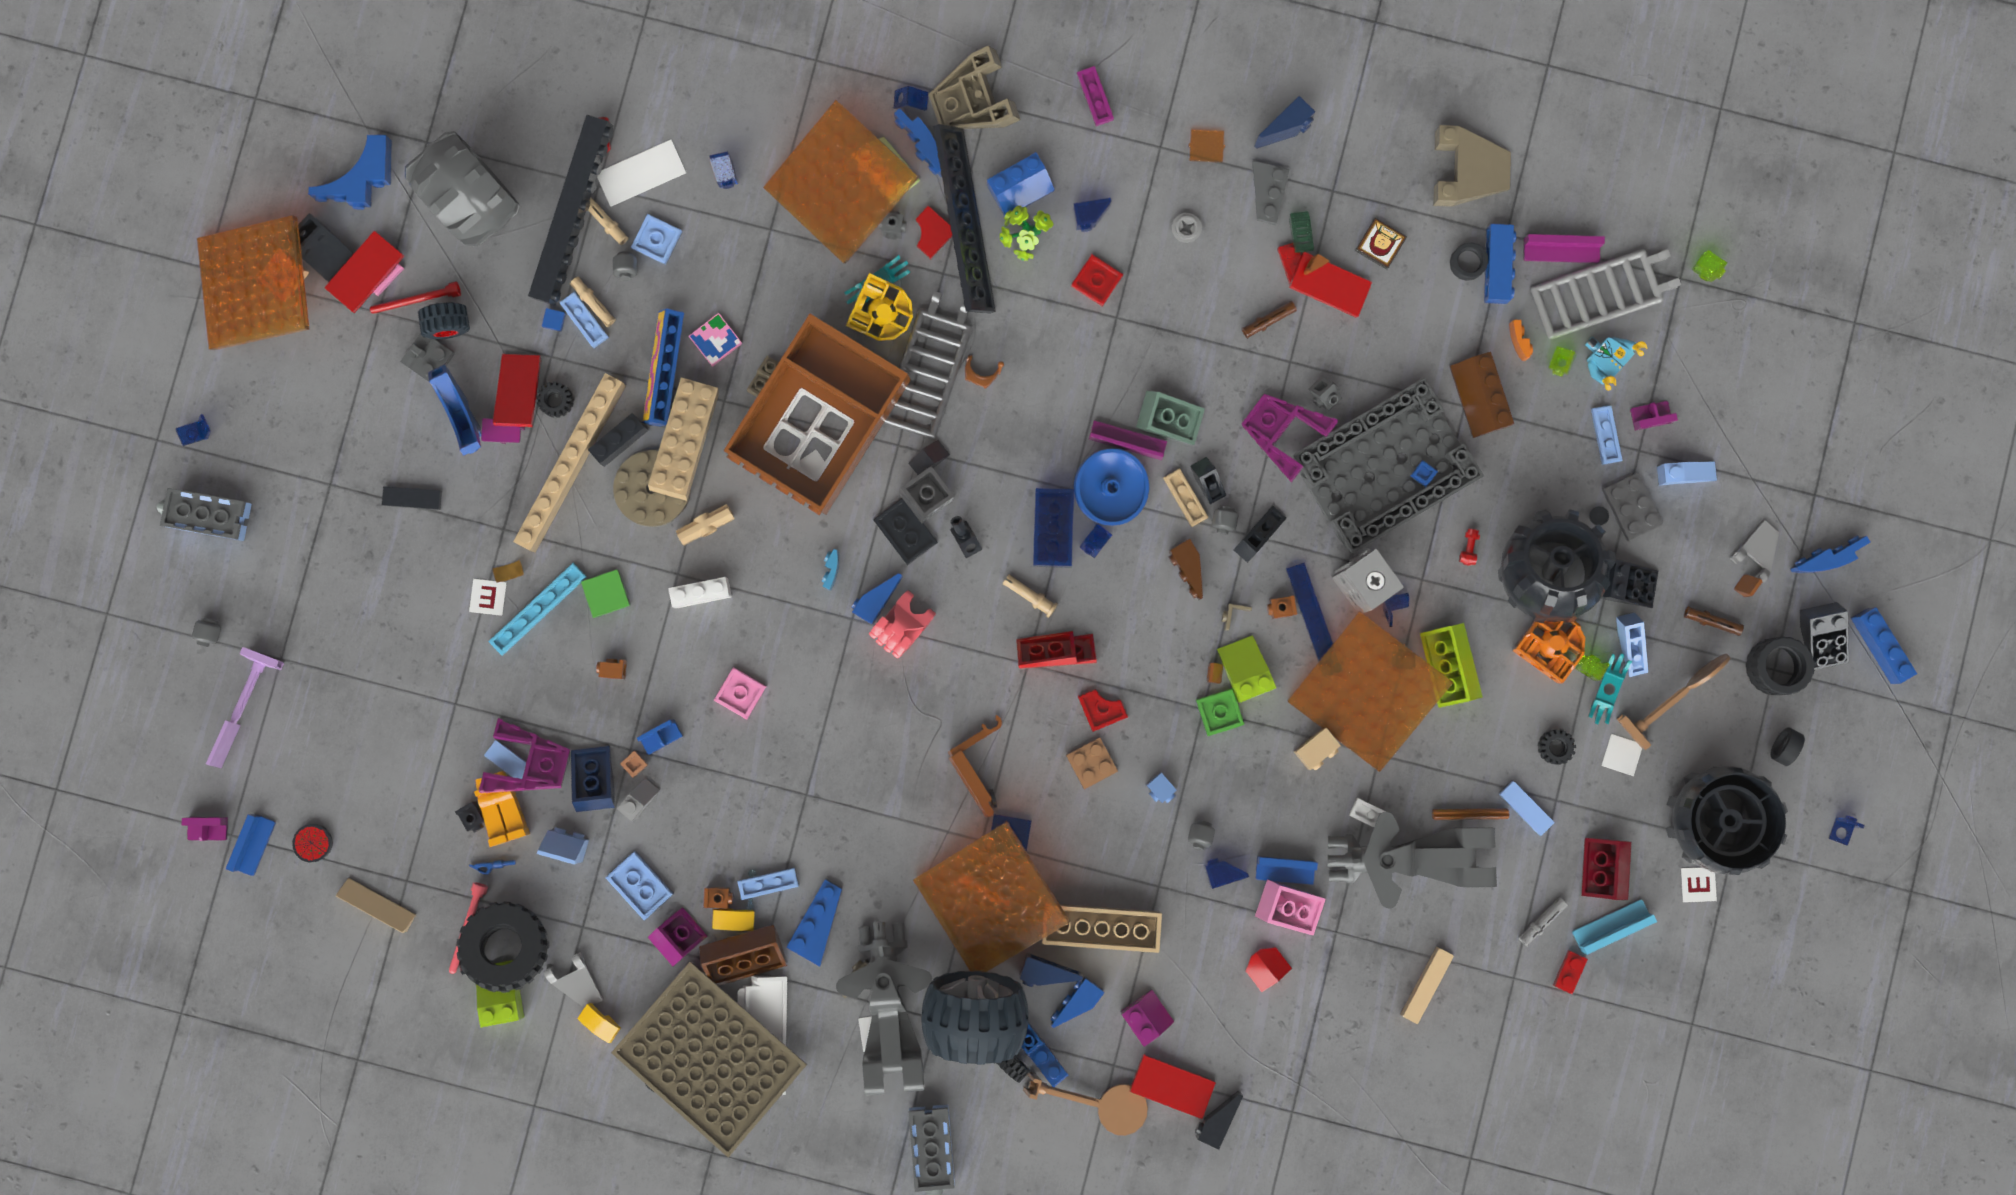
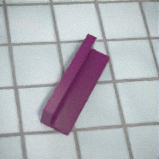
(1563, 248)
(1127, 440)

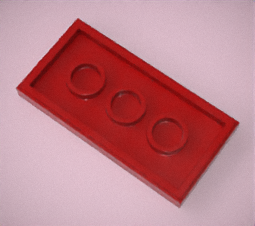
(364, 272)
(1331, 286)
(517, 390)
(1172, 1086)

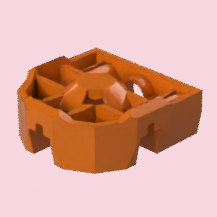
(1559, 666)

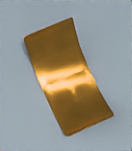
(508, 572)

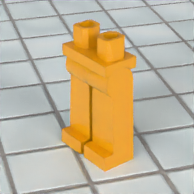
(501, 815)

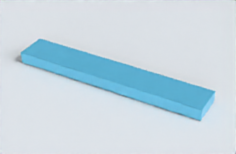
(537, 609)

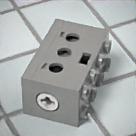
(1367, 580)

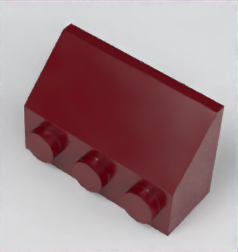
(1606, 869)

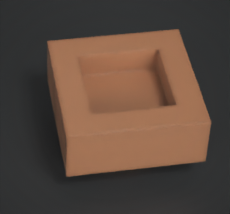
(634, 764)

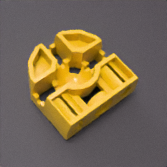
(880, 304)

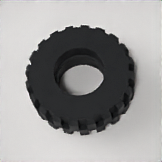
(485, 923)

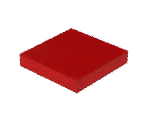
(1097, 280)

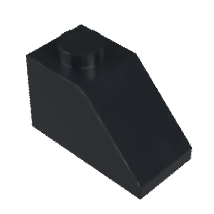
(1208, 480)

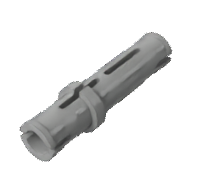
(1542, 922)

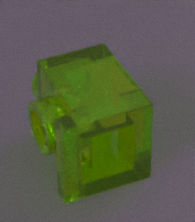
(1559, 355)
(1591, 667)

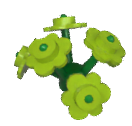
(1027, 236)

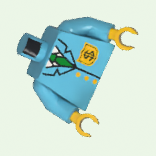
(1610, 357)

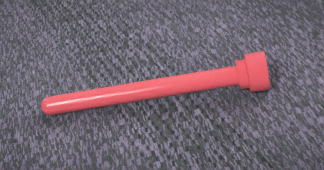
(478, 891)

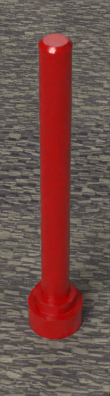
(452, 289)

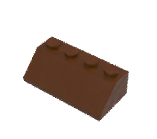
(1481, 395)
(742, 955)

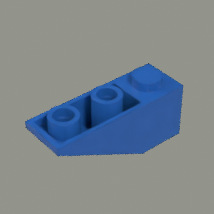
(1082, 1000)

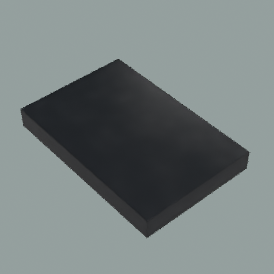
(905, 531)

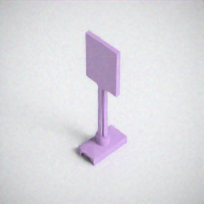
(230, 729)

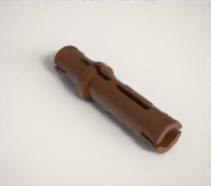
(1262, 323)
(1692, 614)

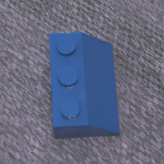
(1020, 184)

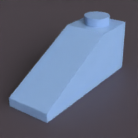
(1686, 473)
(1633, 642)

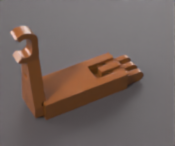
(968, 774)

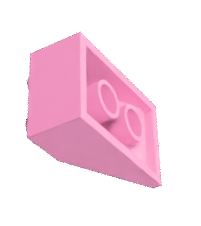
(1290, 907)

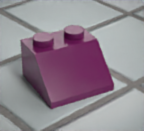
(677, 936)
(1147, 1017)

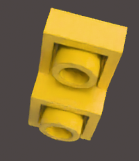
(733, 919)
(597, 1023)

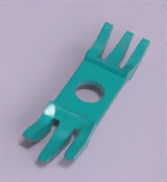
(883, 273)
(1603, 699)

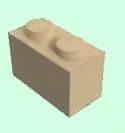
(1317, 749)

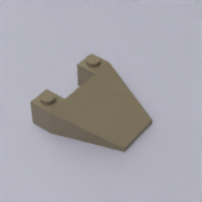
(966, 97)
(1479, 167)

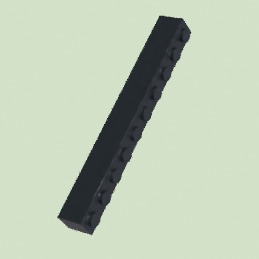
(571, 210)

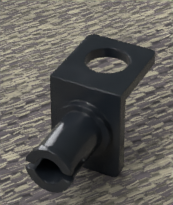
(964, 536)

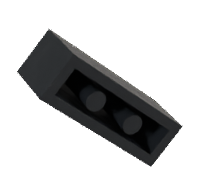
(618, 440)

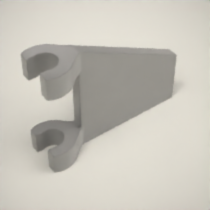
(1760, 548)
(577, 984)

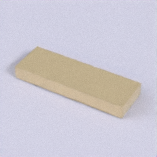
(1185, 497)

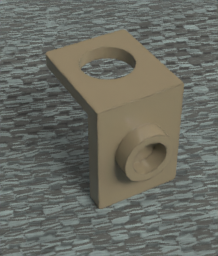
(1226, 616)

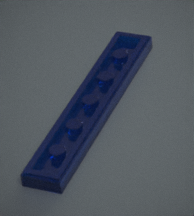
(1310, 609)

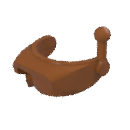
(981, 380)

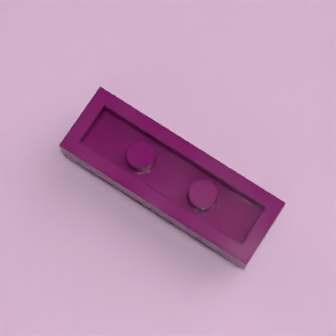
(1095, 96)

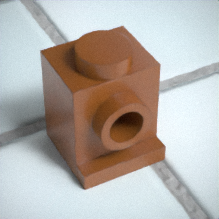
(1290, 607)
(612, 669)
(711, 892)

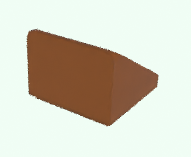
(1314, 263)
(1748, 585)
(1214, 673)

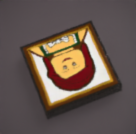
(1380, 243)

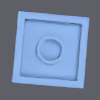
(656, 239)

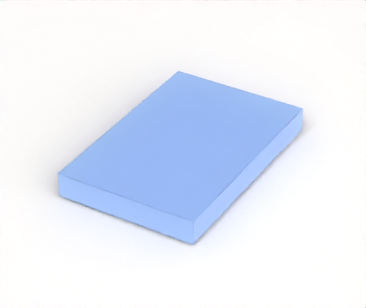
(639, 885)

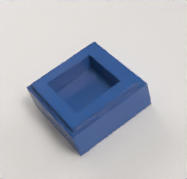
(553, 319)
(1424, 473)

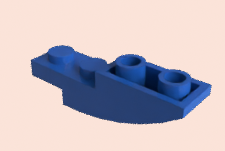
(918, 132)
(1829, 559)
(1043, 1057)

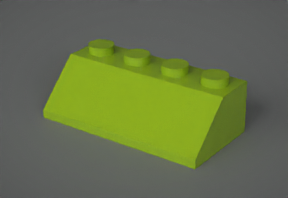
(1451, 654)

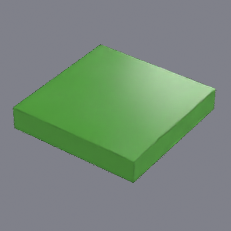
(605, 593)
(1220, 712)

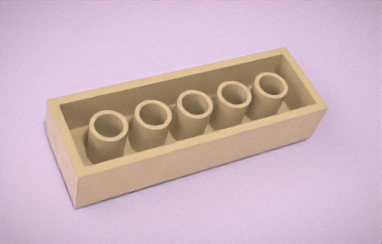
(683, 439)
(1109, 929)

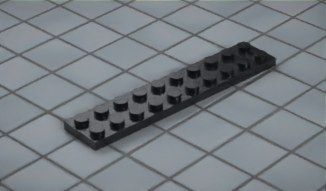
(964, 219)

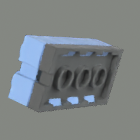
(204, 514)
(931, 1149)

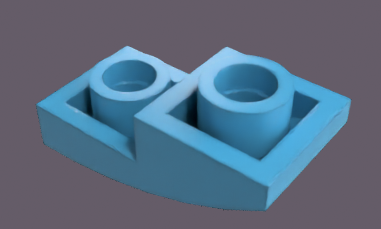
(832, 563)

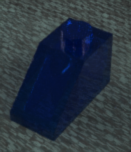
(724, 170)
(1089, 213)
(1222, 873)

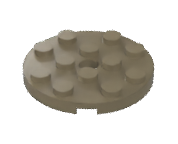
(632, 493)

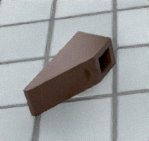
(1188, 562)

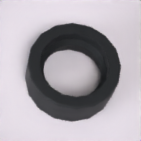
(1478, 250)
(1787, 746)

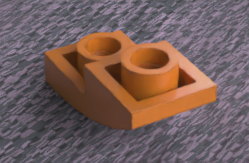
(1522, 346)

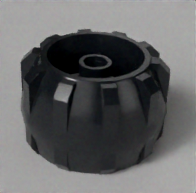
(1554, 601)
(1764, 824)

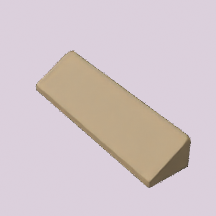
(376, 905)
(1427, 985)

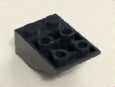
(322, 248)
(1631, 584)
(1826, 634)

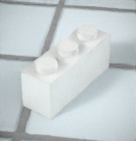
(700, 592)

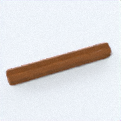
(1458, 814)

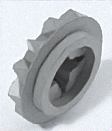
(1187, 219)

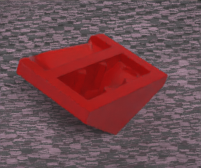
(1267, 967)

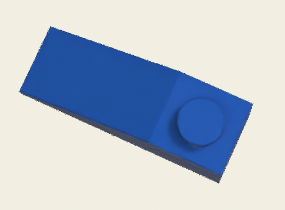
(874, 601)

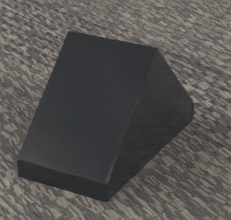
(929, 456)

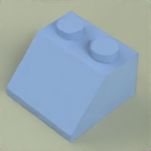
(563, 846)

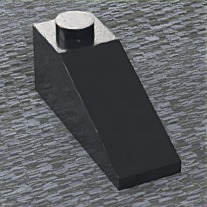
(1259, 534)
(1216, 1124)

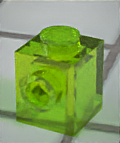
(1710, 266)

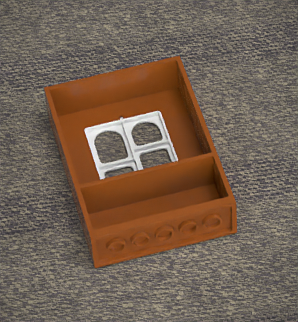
(841, 379)

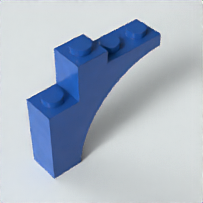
(369, 171)
(457, 408)

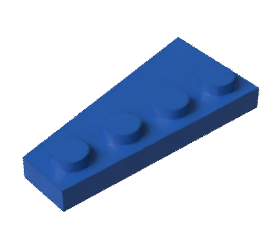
(814, 929)

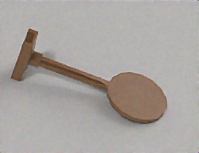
(1704, 674)
(1117, 1109)

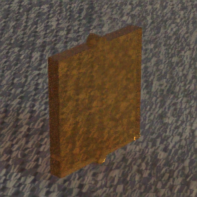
(1206, 146)

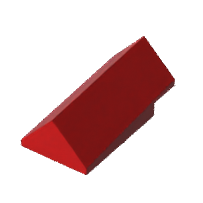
(1056, 650)

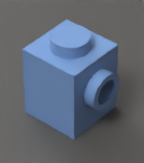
(1161, 789)

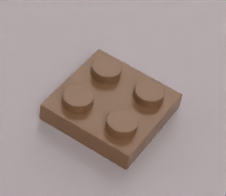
(1092, 763)

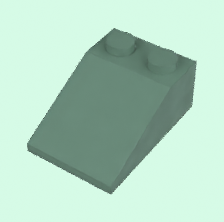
(1170, 417)

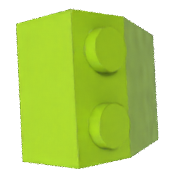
(1246, 669)
(498, 1007)

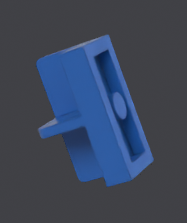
(660, 736)

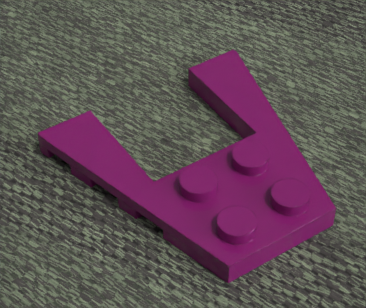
(1270, 420)
(543, 768)

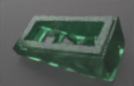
(1299, 220)

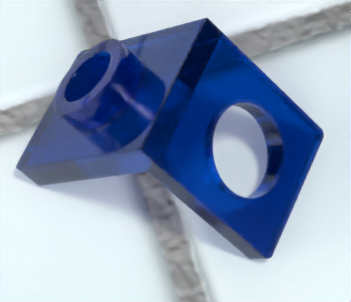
(911, 97)
(193, 432)
(1395, 603)
(1848, 824)

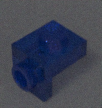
(1095, 541)

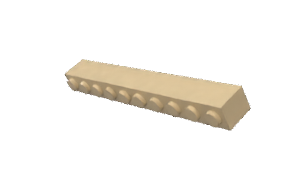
(569, 463)

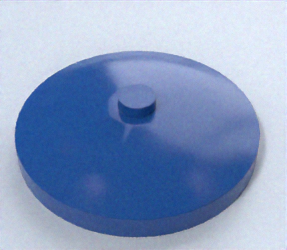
(1111, 487)

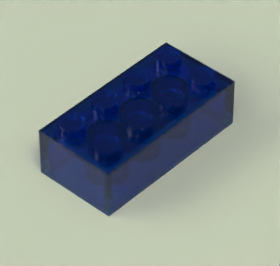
(1053, 528)

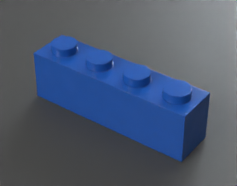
(1500, 263)
(1883, 646)

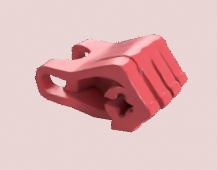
(901, 626)

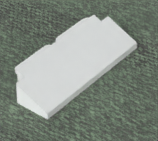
(767, 1003)

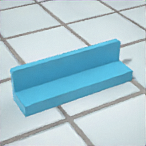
(1613, 927)

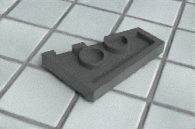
(1269, 190)

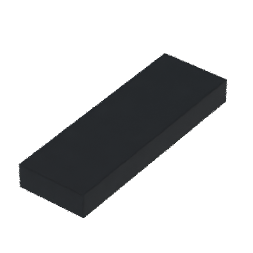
(411, 498)

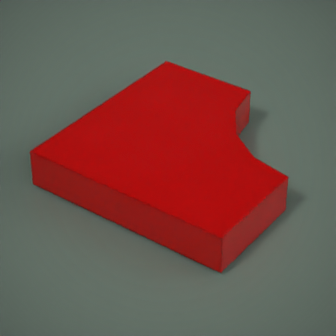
(934, 232)
(1101, 711)

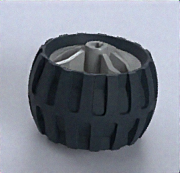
(974, 1017)

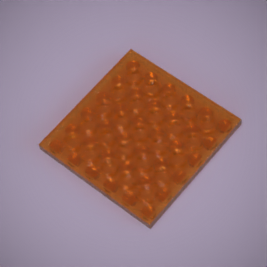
(841, 182)
(253, 283)
(1370, 691)
(991, 899)

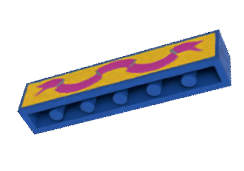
(662, 367)

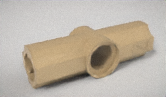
(705, 524)

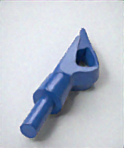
(490, 865)

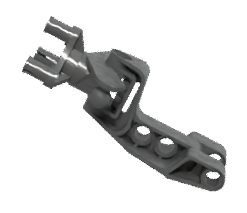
(1440, 856)
(891, 1038)

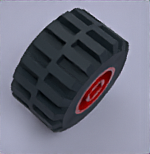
(443, 320)

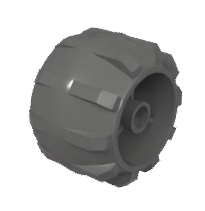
(460, 189)

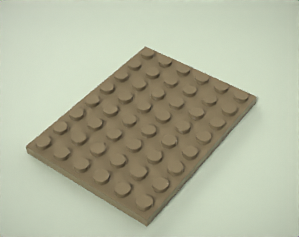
(709, 1059)

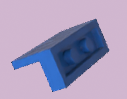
(250, 844)
(1285, 870)

